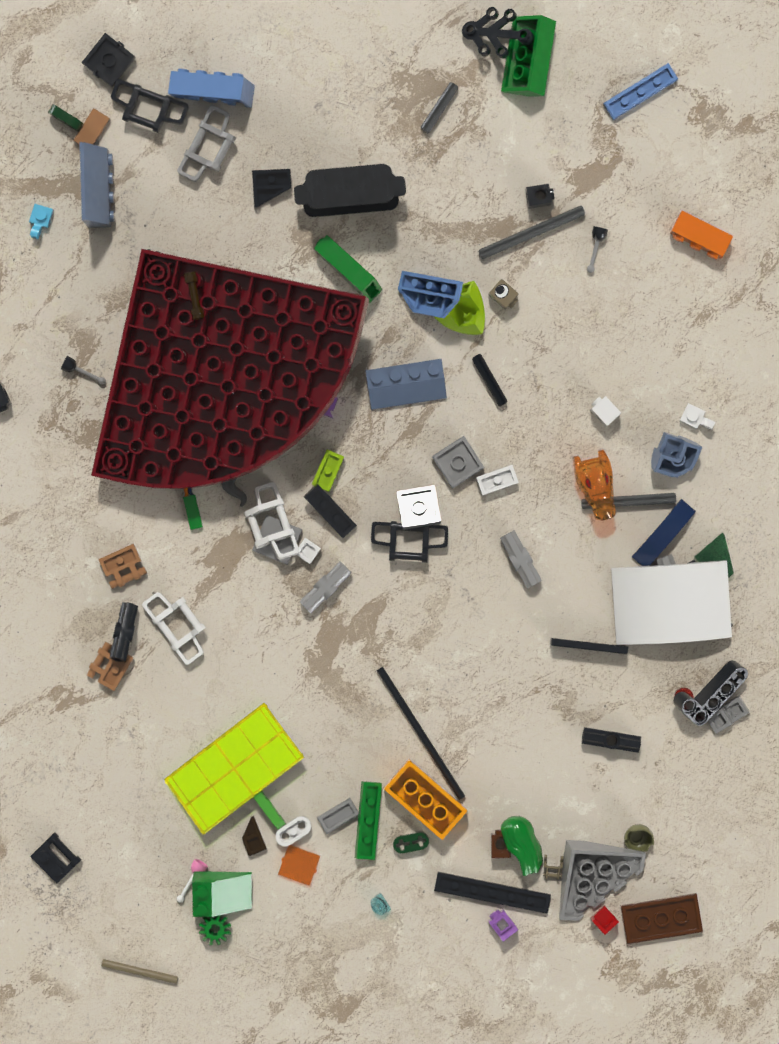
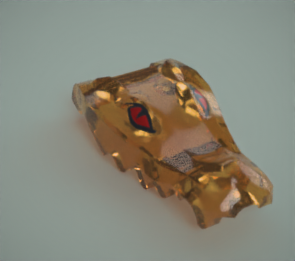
(596, 483)

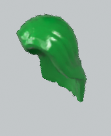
(522, 843)

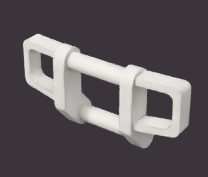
(271, 539)
(167, 632)

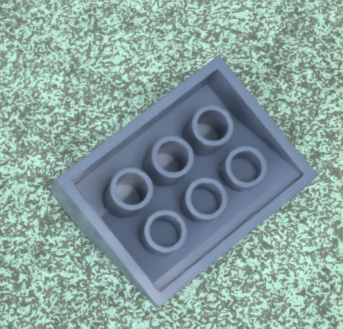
(95, 186)

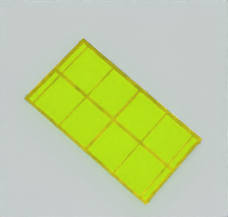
(234, 768)

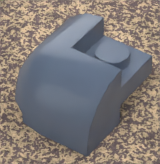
(675, 455)

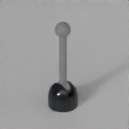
(598, 234)
(70, 365)

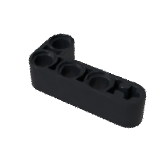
(700, 709)

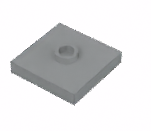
(458, 462)
(271, 526)

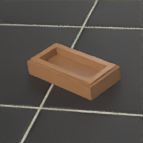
(92, 128)

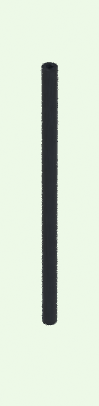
(420, 732)

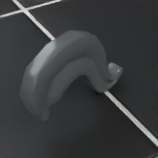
(231, 489)

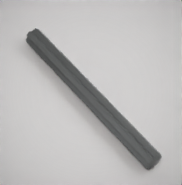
(531, 232)

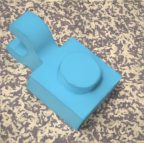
(40, 218)

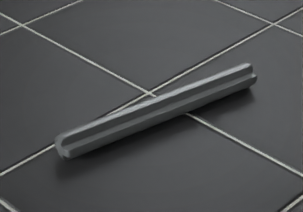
(635, 500)

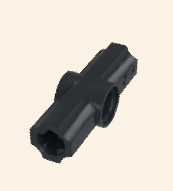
(123, 632)
(623, 741)

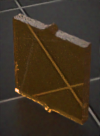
(299, 865)

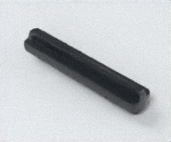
(489, 380)

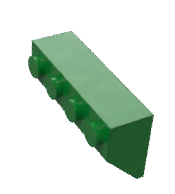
(529, 65)

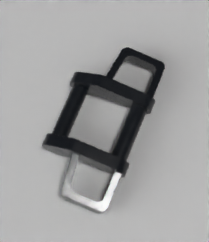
(138, 90)
(409, 555)

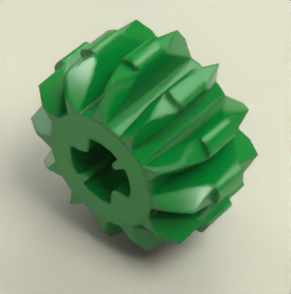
(210, 934)

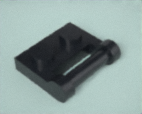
(51, 862)

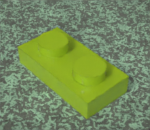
(328, 470)

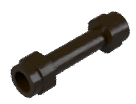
(197, 311)

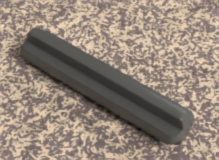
(439, 107)

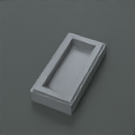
(338, 815)

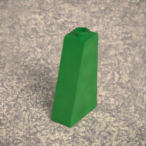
(348, 268)

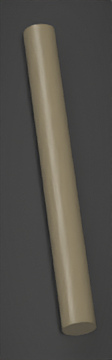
(139, 971)

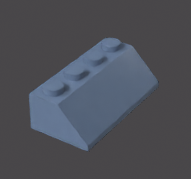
(406, 384)

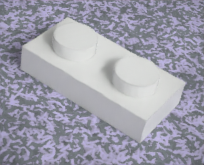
(497, 480)

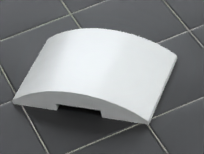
(671, 603)

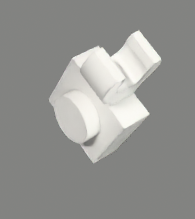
(694, 416)

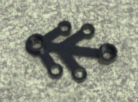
(495, 31)

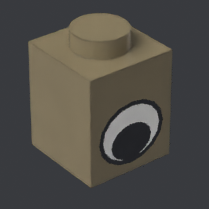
(504, 295)

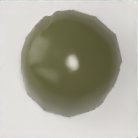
(638, 838)

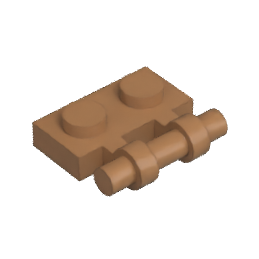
(121, 560)
(113, 671)

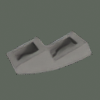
(728, 714)

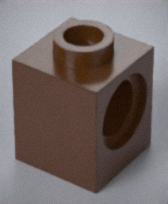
(496, 852)

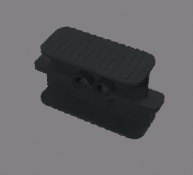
(349, 190)

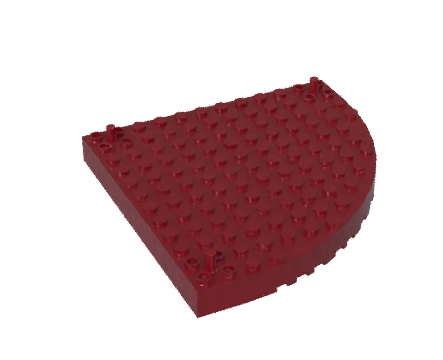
(222, 390)

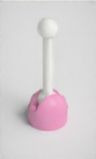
(197, 866)

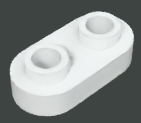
(293, 830)

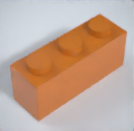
(701, 235)

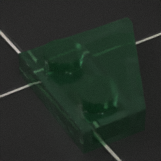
(716, 551)

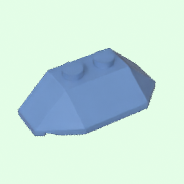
(429, 294)

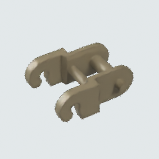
(553, 867)

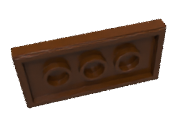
(661, 918)

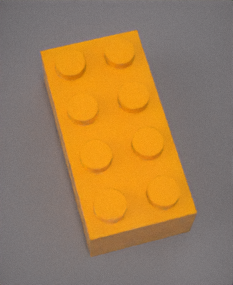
(425, 799)

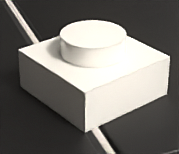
(308, 550)

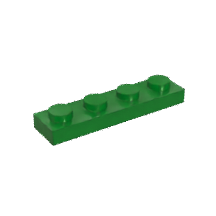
(368, 820)

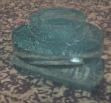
(380, 905)

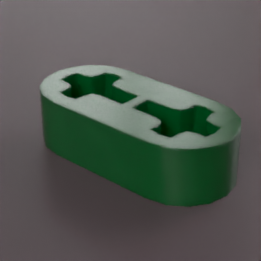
(65, 117)
(411, 847)

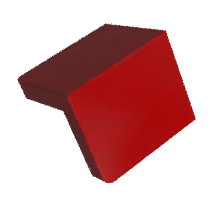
(604, 920)

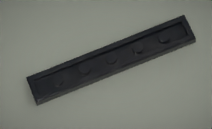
(492, 892)

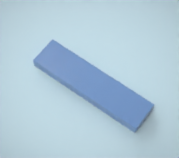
(640, 91)

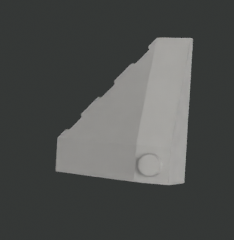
(592, 872)

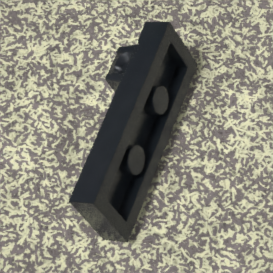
(330, 510)

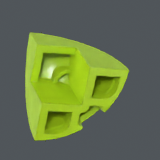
(468, 313)

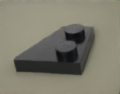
(269, 184)

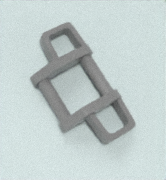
(204, 126)

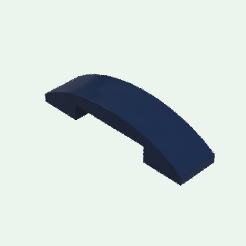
(664, 534)

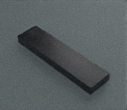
(588, 646)

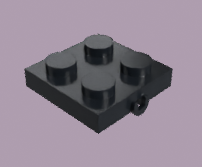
(108, 59)

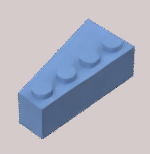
(211, 87)

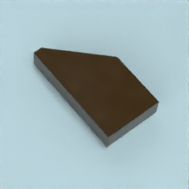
(253, 838)

